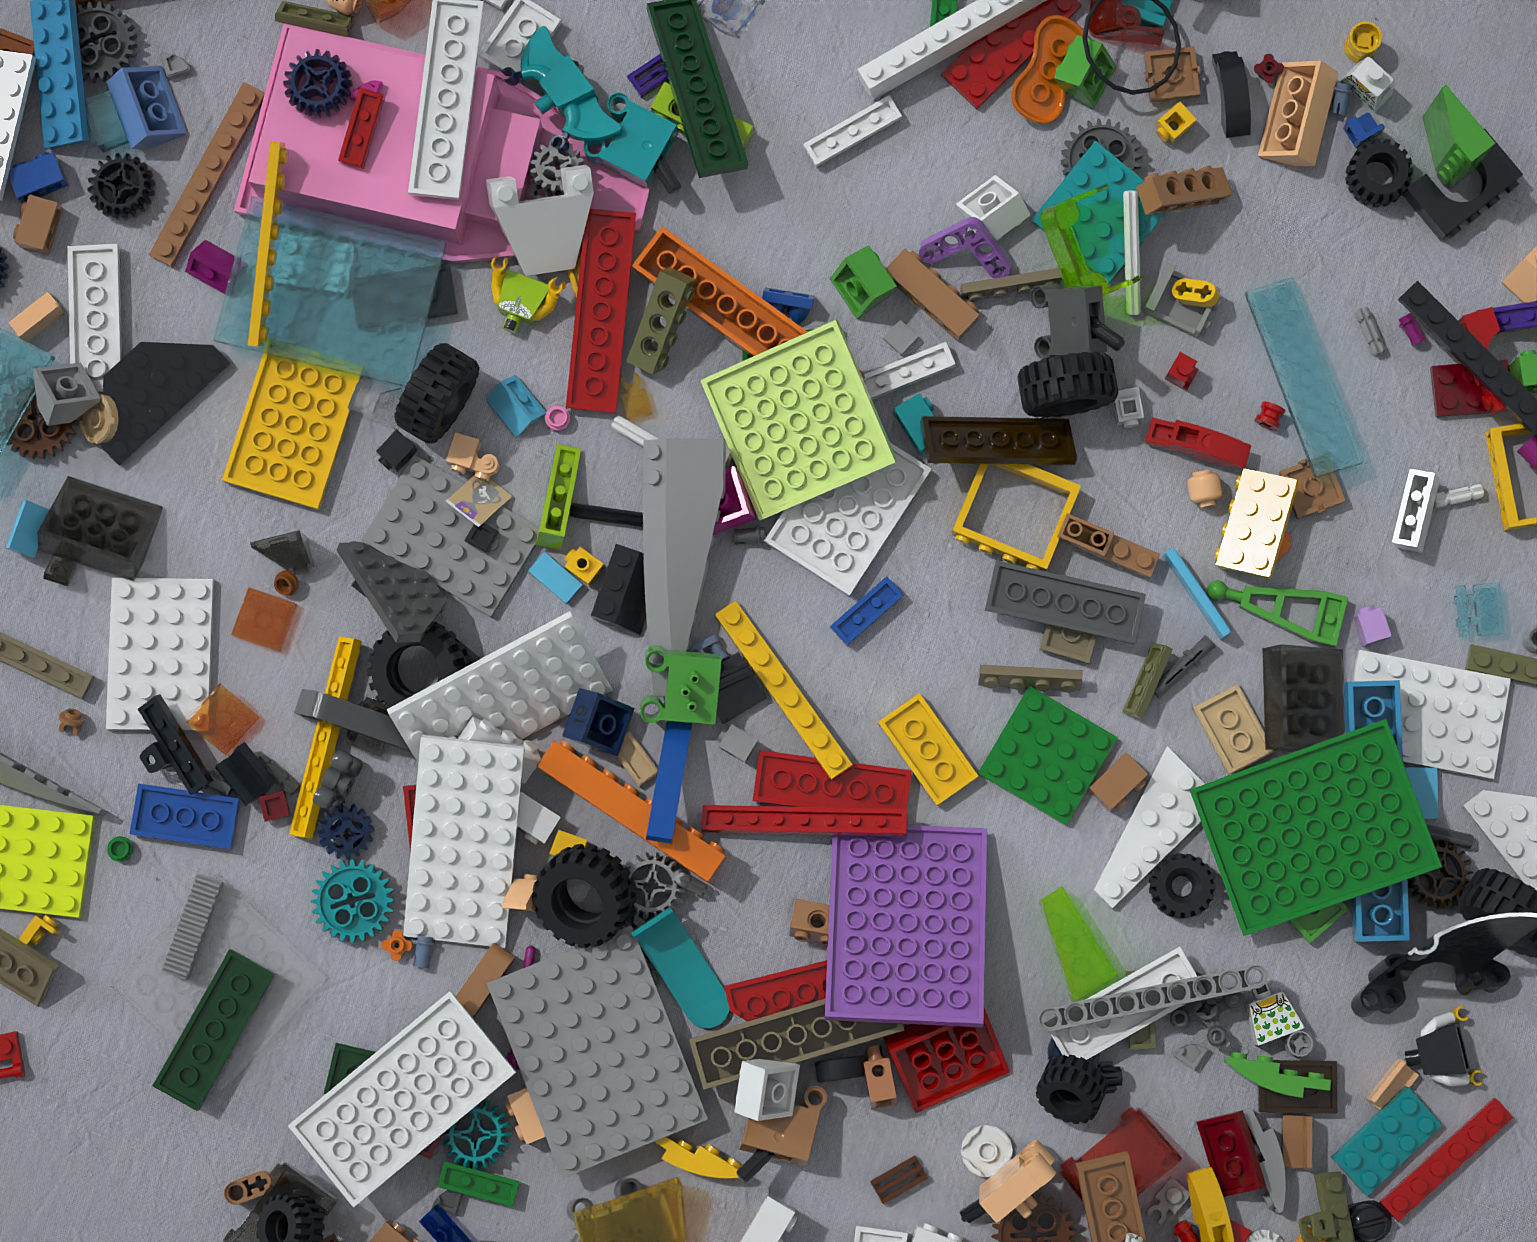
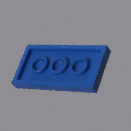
(185, 817)

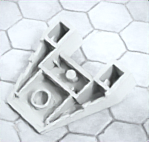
(544, 230)

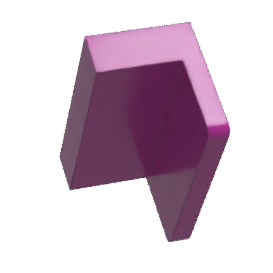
(211, 265)

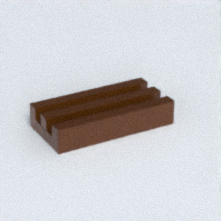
(918, 1168)

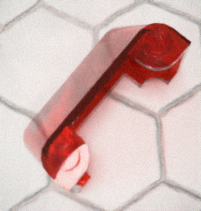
(1147, 1147)

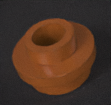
(282, 586)

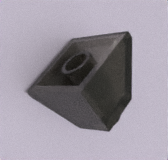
(287, 551)

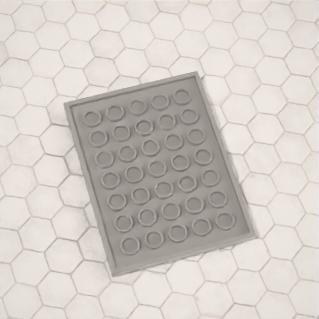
(597, 1052)

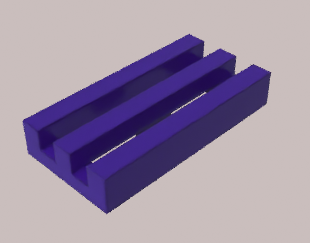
(653, 85)

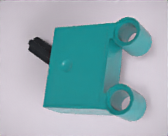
(639, 147)

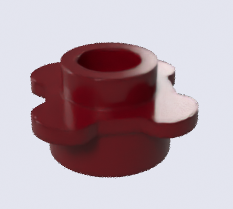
(1268, 75)

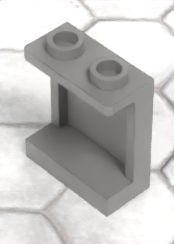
(1167, 308)

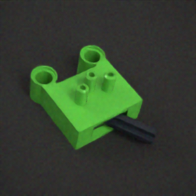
(690, 685)

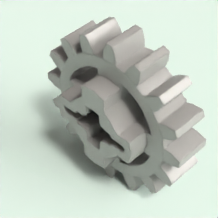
(546, 169)

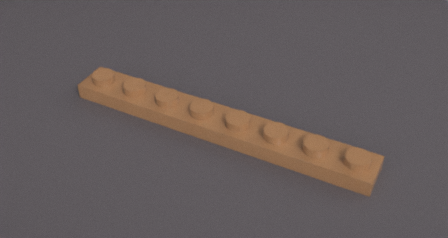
(207, 175)

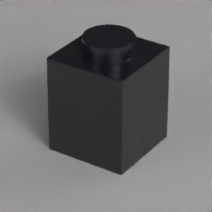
(396, 451)

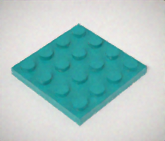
(1102, 214)

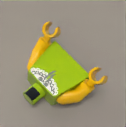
(521, 296)

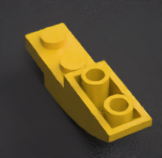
(702, 1162)
(1209, 1206)

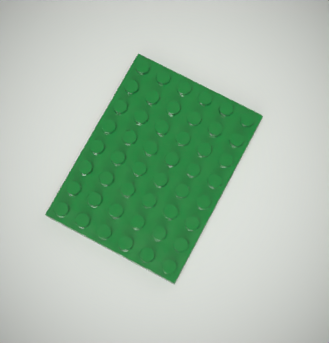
(1315, 827)

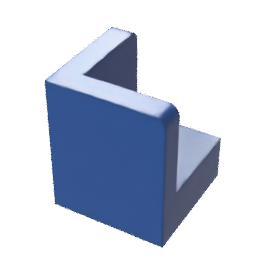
(1362, 129)

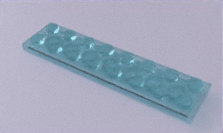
(1304, 377)

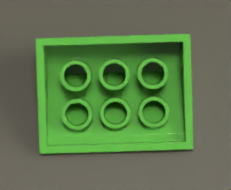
(1454, 138)

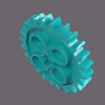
(347, 878)

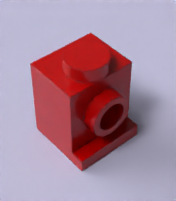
(1182, 371)

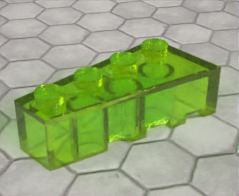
(1077, 950)

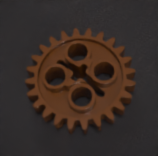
(48, 442)
(1059, 1225)

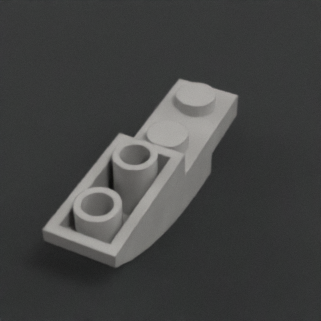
(1271, 1161)

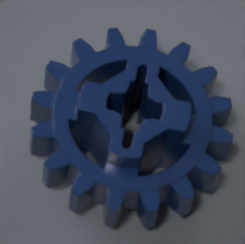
(355, 831)

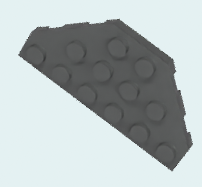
(399, 593)

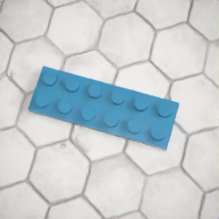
(59, 73)

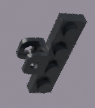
(171, 747)

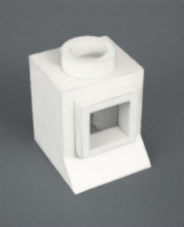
(1128, 408)

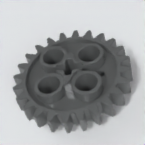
(105, 61)
(1106, 136)

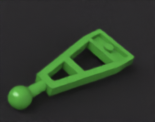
(1327, 620)

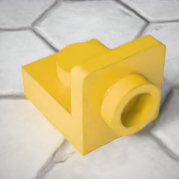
(34, 932)

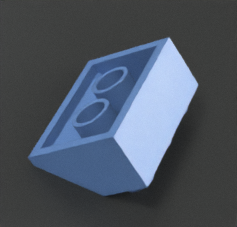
(146, 106)

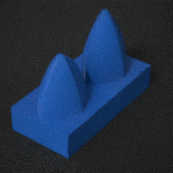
(798, 303)

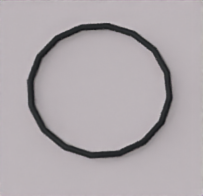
(1107, 81)

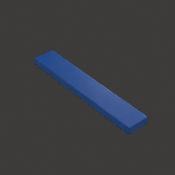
(669, 781)

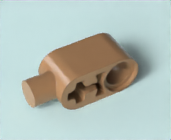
(252, 1179)

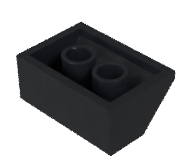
(622, 591)

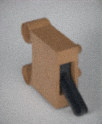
(782, 1138)

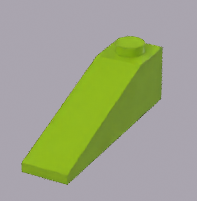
(558, 497)

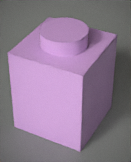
(1371, 625)

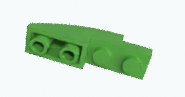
(1266, 1075)

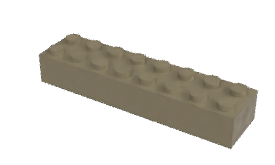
(779, 1037)

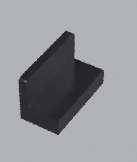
(245, 774)

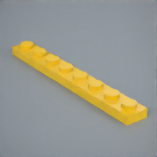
(268, 234)
(783, 690)
(324, 739)

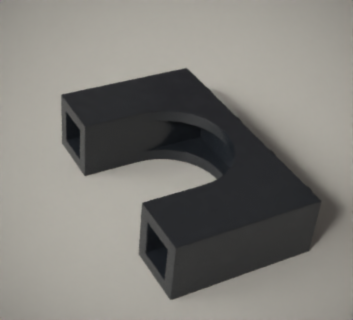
(1446, 215)

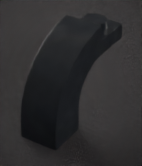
(1233, 94)

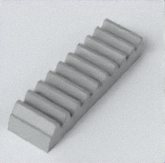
(192, 926)

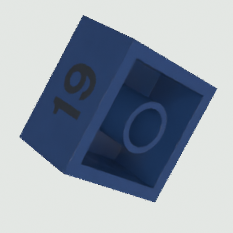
(598, 722)

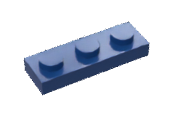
(866, 611)

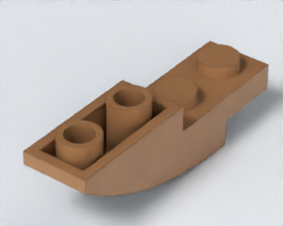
(1107, 546)

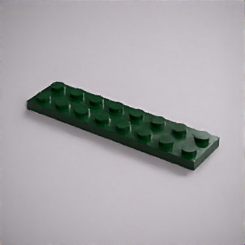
(697, 87)

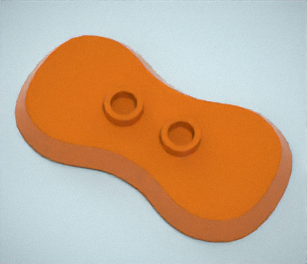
(1035, 89)

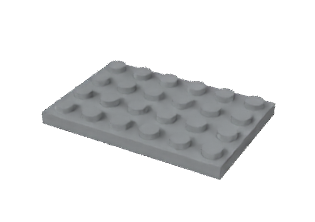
(430, 536)

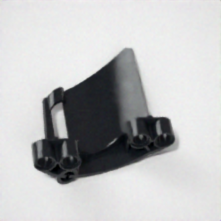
(1464, 946)

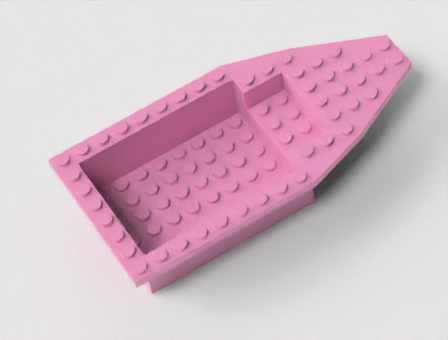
(500, 143)

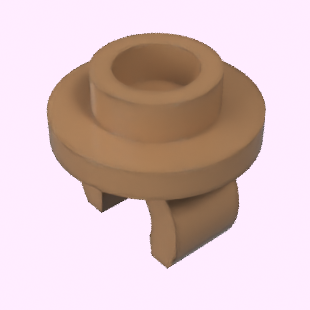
(73, 718)

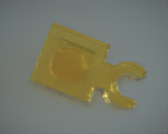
(635, 401)

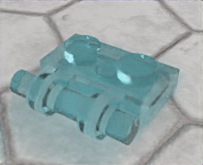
(1487, 607)

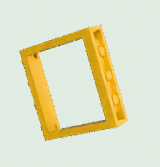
(1502, 477)
(1010, 553)

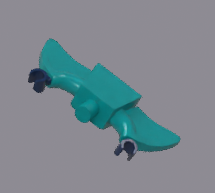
(563, 89)

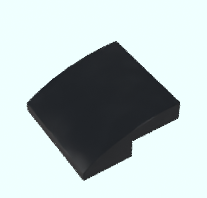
(739, 695)

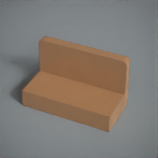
(1296, 1141)

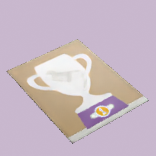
(478, 499)

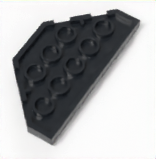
(153, 386)

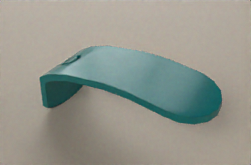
(683, 969)

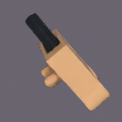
(1013, 1185)

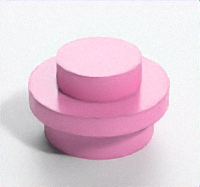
(557, 418)

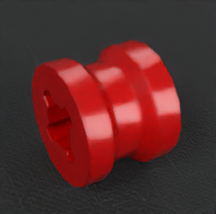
(1270, 415)

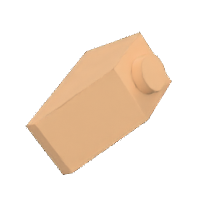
(520, 894)

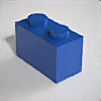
(37, 177)

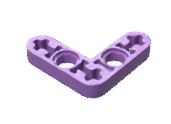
(971, 240)

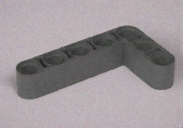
(349, 716)

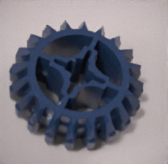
(326, 77)

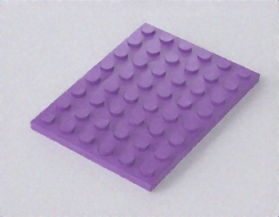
(908, 927)

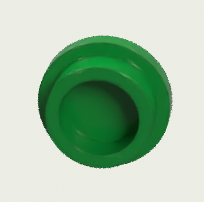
(120, 849)

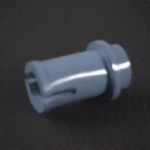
(1341, 98)
(423, 951)

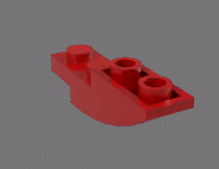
(1198, 441)

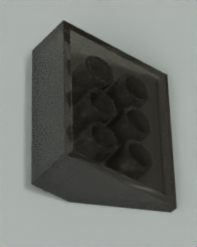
(99, 528)
(1302, 696)

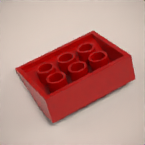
(945, 1060)

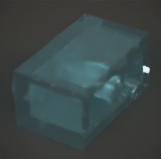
(104, 122)

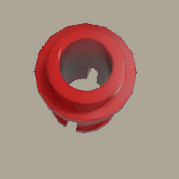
(1185, 1232)

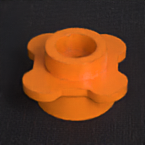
(404, 945)

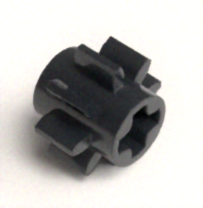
(1112, 1074)

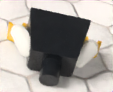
(1443, 1051)

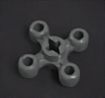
(337, 781)
(1211, 1021)

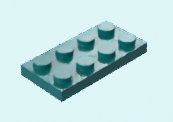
(1386, 1140)

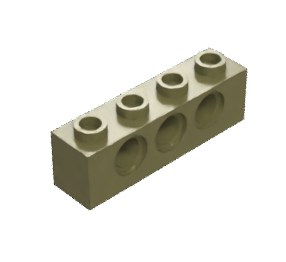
(642, 352)

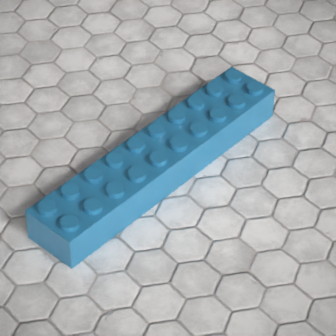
(1383, 912)

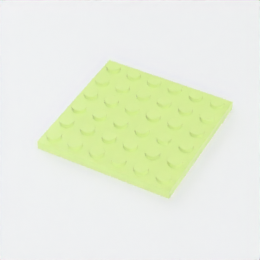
(798, 420)

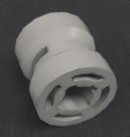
(1302, 1042)

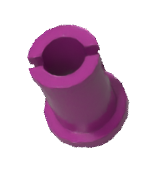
(1412, 329)

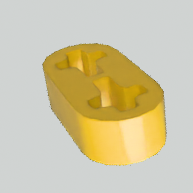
(1194, 297)

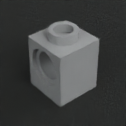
(737, 743)

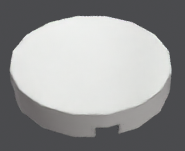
(983, 1142)

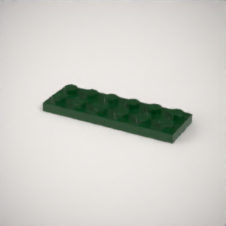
(214, 1030)

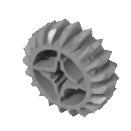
(674, 890)

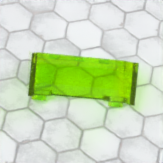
(1057, 225)

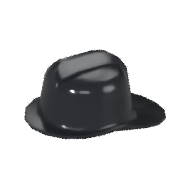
(1369, 1221)

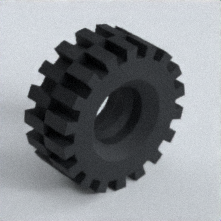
(1201, 880)

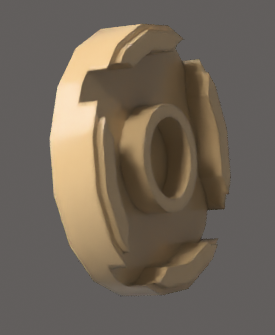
(100, 421)

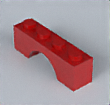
(1484, 327)

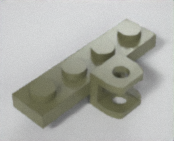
(1333, 1220)

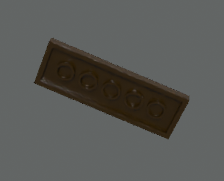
(998, 440)

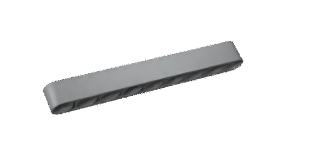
(1165, 998)

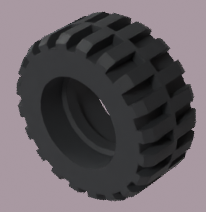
(1067, 384)
(436, 393)
(387, 655)
(1499, 893)
(564, 916)

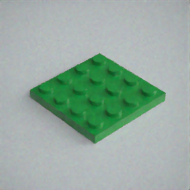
(1047, 755)

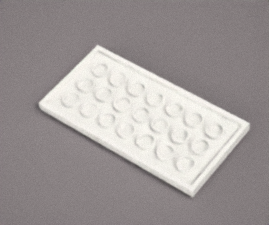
(513, 688)
(463, 840)
(402, 1098)

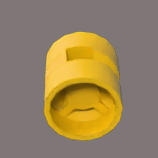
(1362, 41)

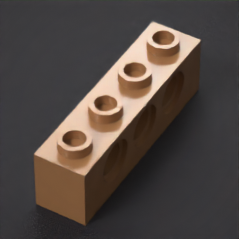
(1183, 190)
(804, 915)

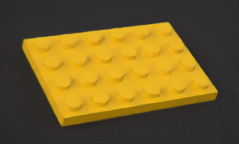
(291, 430)

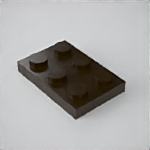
(1313, 1099)

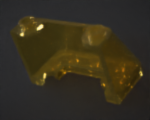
(640, 1216)

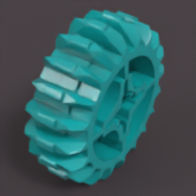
(477, 1146)

